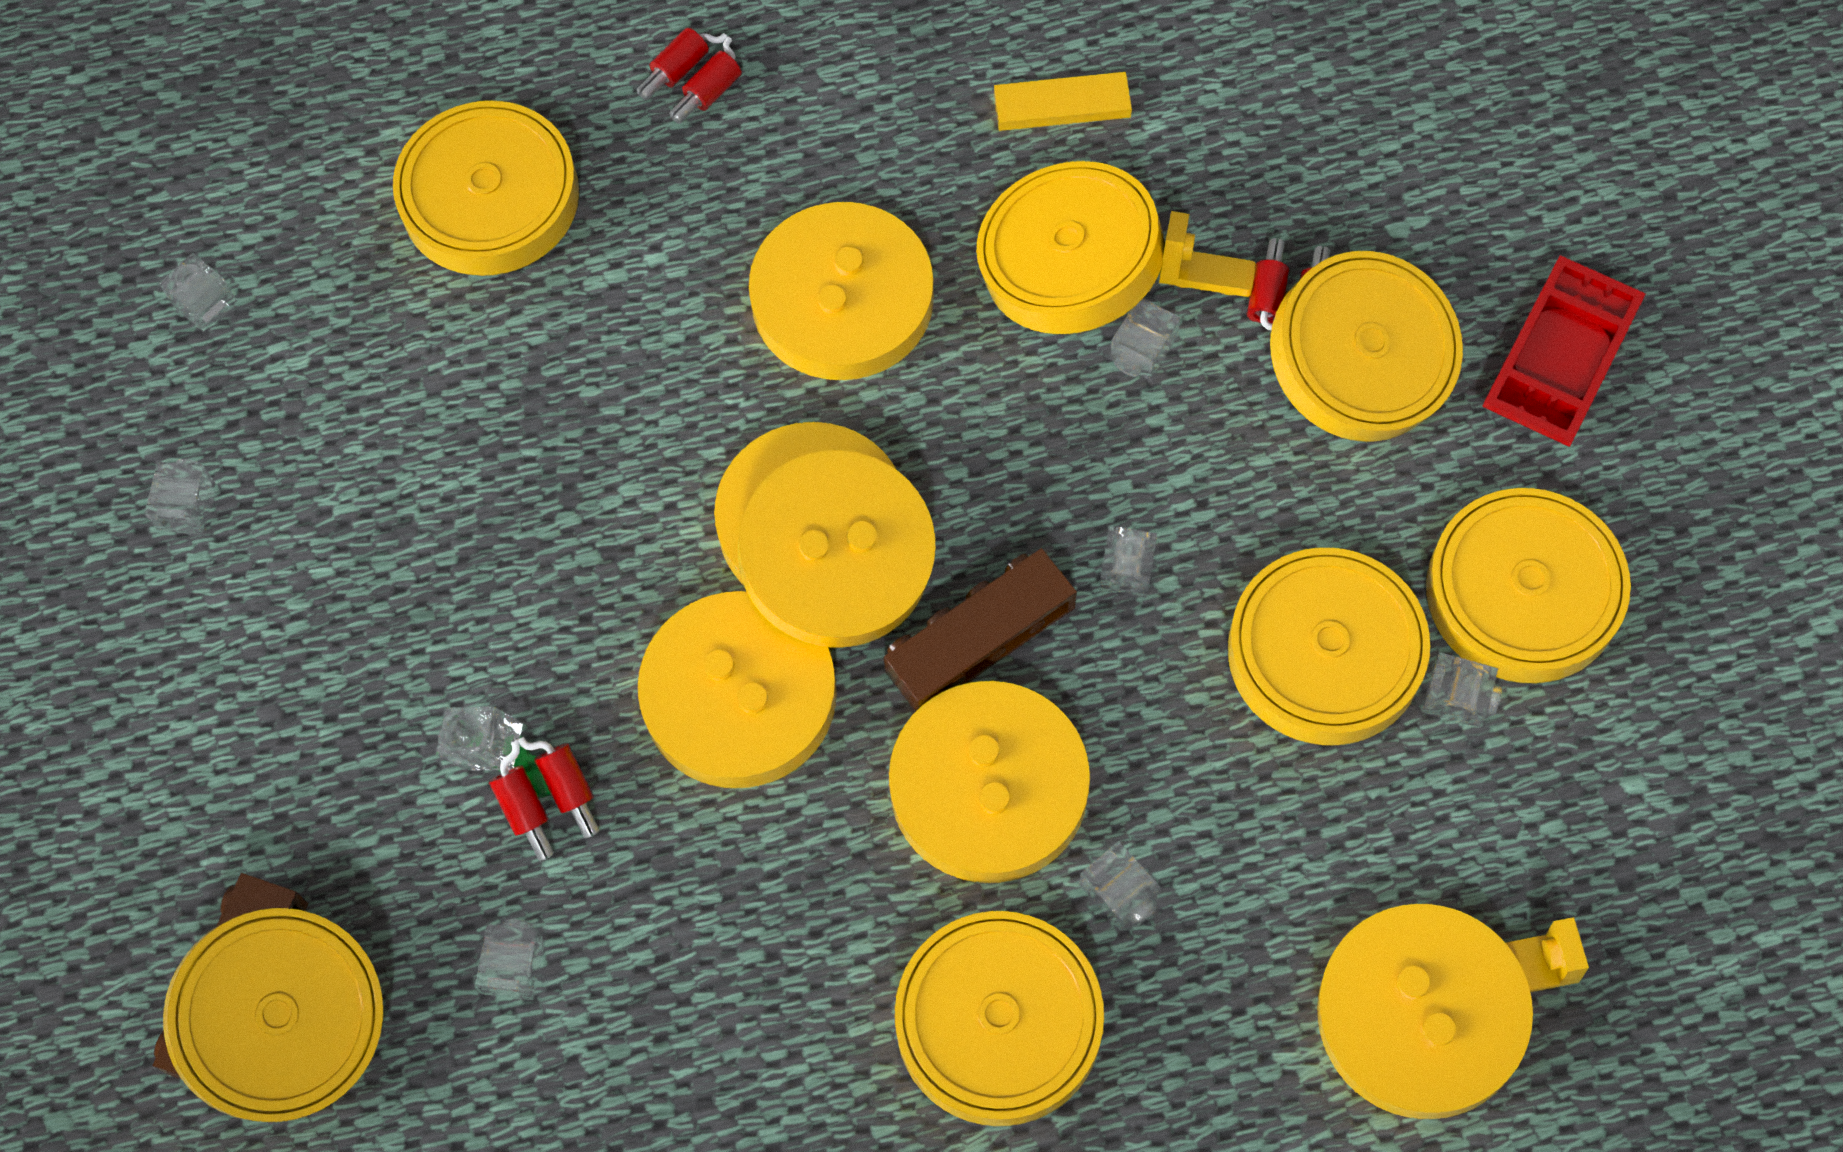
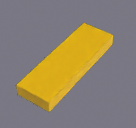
(1062, 101)

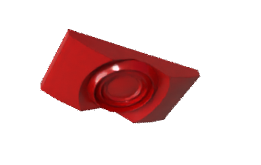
(1564, 350)

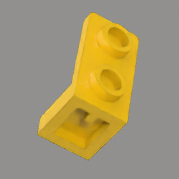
(1202, 270)
(1552, 958)

